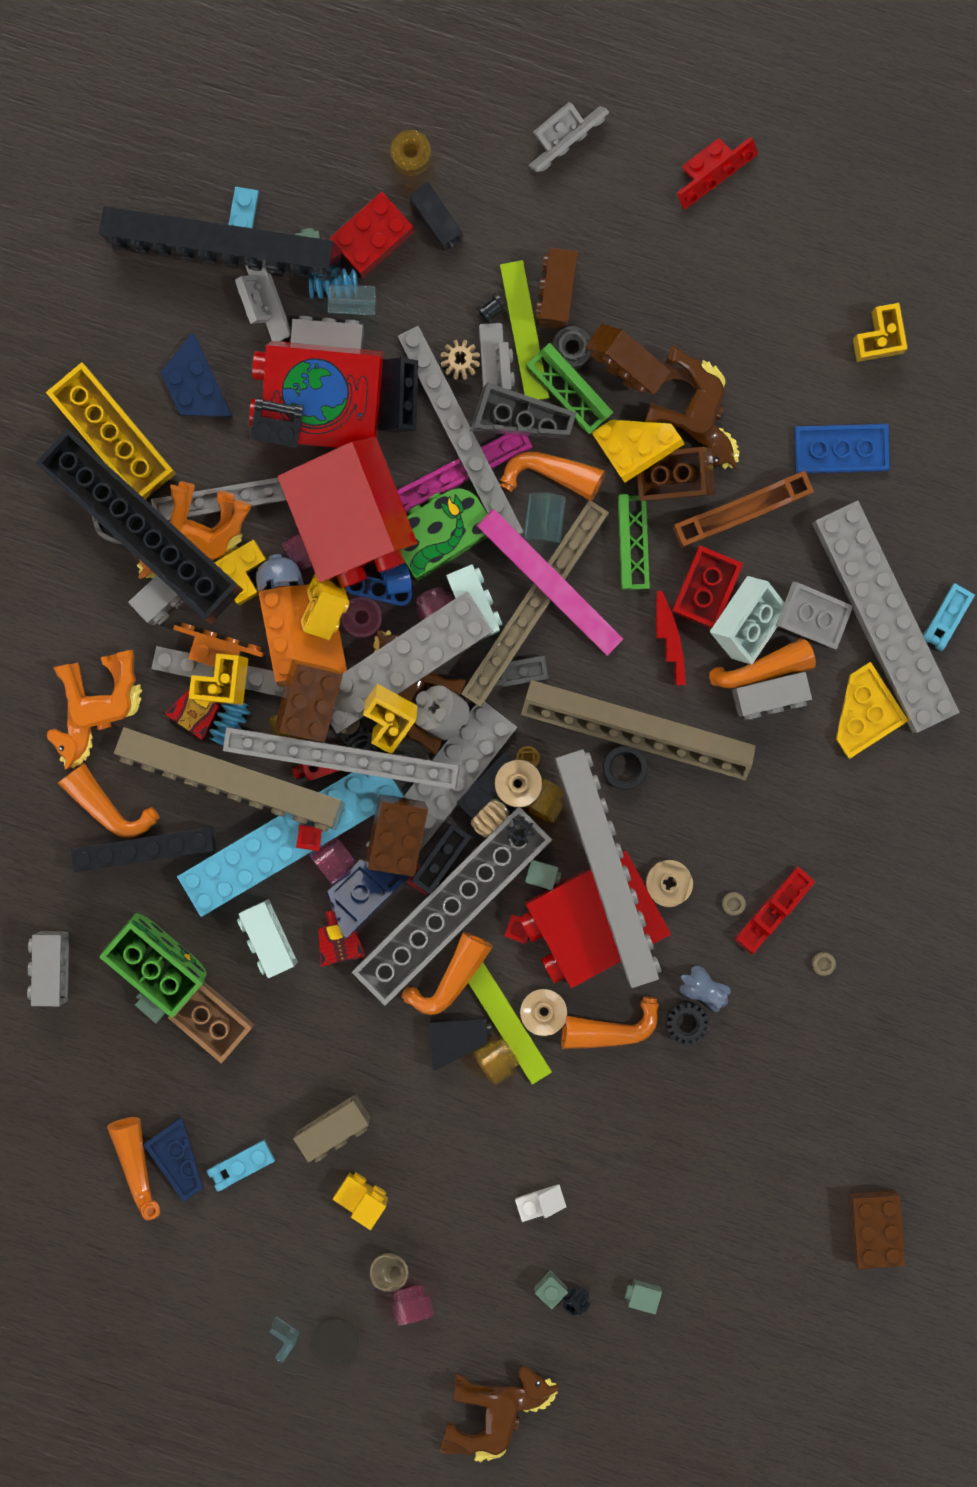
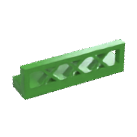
(575, 382)
(624, 541)

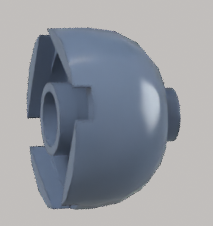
(278, 573)

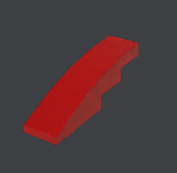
(667, 630)
(774, 910)

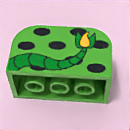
(443, 530)
(154, 964)

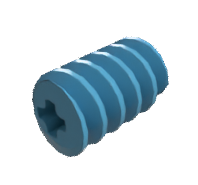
(322, 286)
(230, 718)

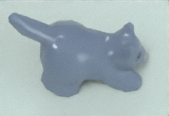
(701, 987)

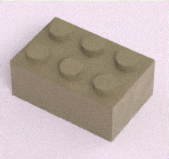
(332, 1129)

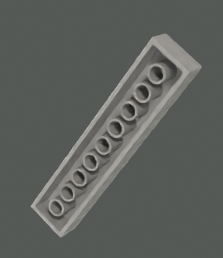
(885, 617)
(607, 869)
(449, 908)

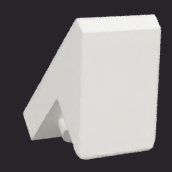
(540, 1203)

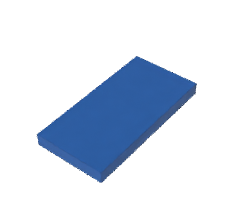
(842, 448)

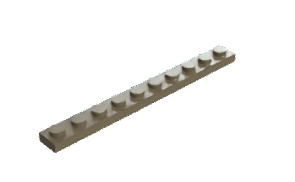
(533, 606)

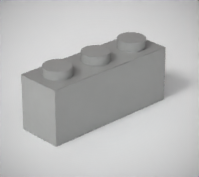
(327, 332)

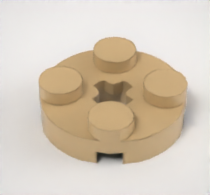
(662, 871)

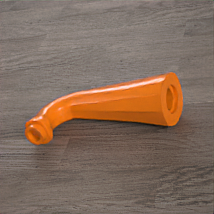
(569, 473)
(786, 661)
(89, 795)
(464, 964)
(587, 1033)
(128, 1142)

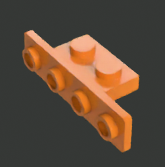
(207, 645)

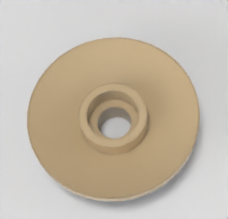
(529, 778)
(538, 1023)

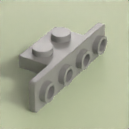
(563, 130)
(263, 303)
(495, 356)

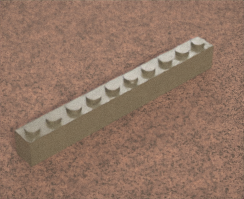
(638, 730)
(230, 779)

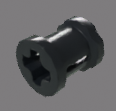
(491, 308)

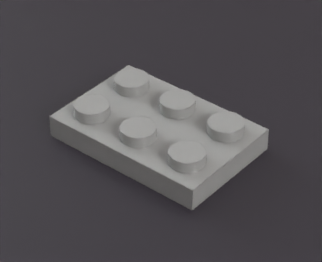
(814, 615)

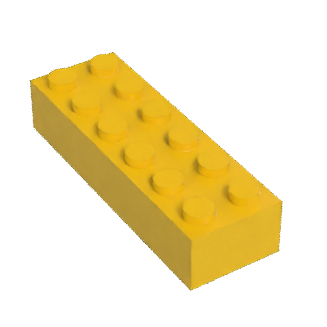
(110, 431)

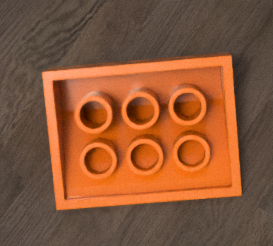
(286, 640)

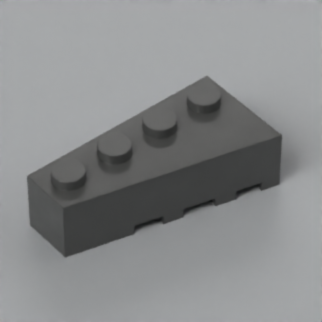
(517, 414)

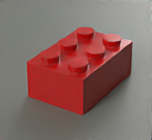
(372, 234)
(706, 587)

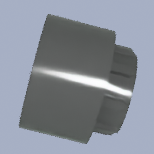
(577, 336)

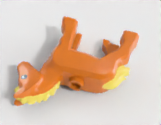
(212, 542)
(94, 710)

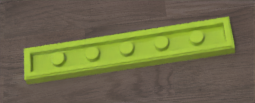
(523, 327)
(509, 1024)

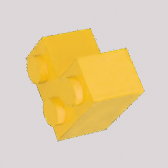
(886, 339)
(239, 565)
(325, 607)
(226, 685)
(393, 717)
(361, 1199)

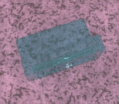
(351, 299)
(545, 517)
(287, 1335)

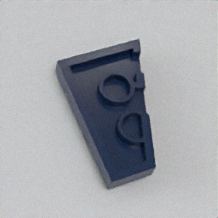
(176, 1159)

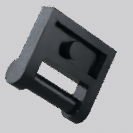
(275, 429)

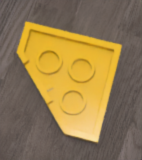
(636, 445)
(867, 711)

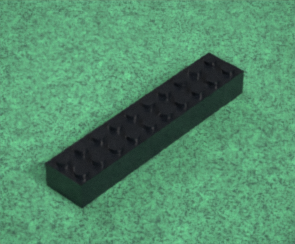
(220, 243)
(139, 526)

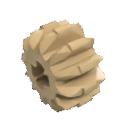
(451, 359)
(490, 817)

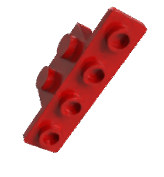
(712, 167)

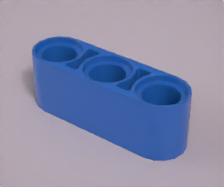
(397, 580)
(366, 591)

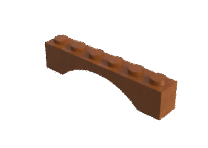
(743, 509)

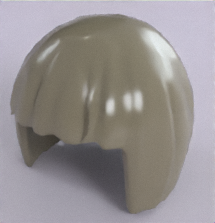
(389, 1272)

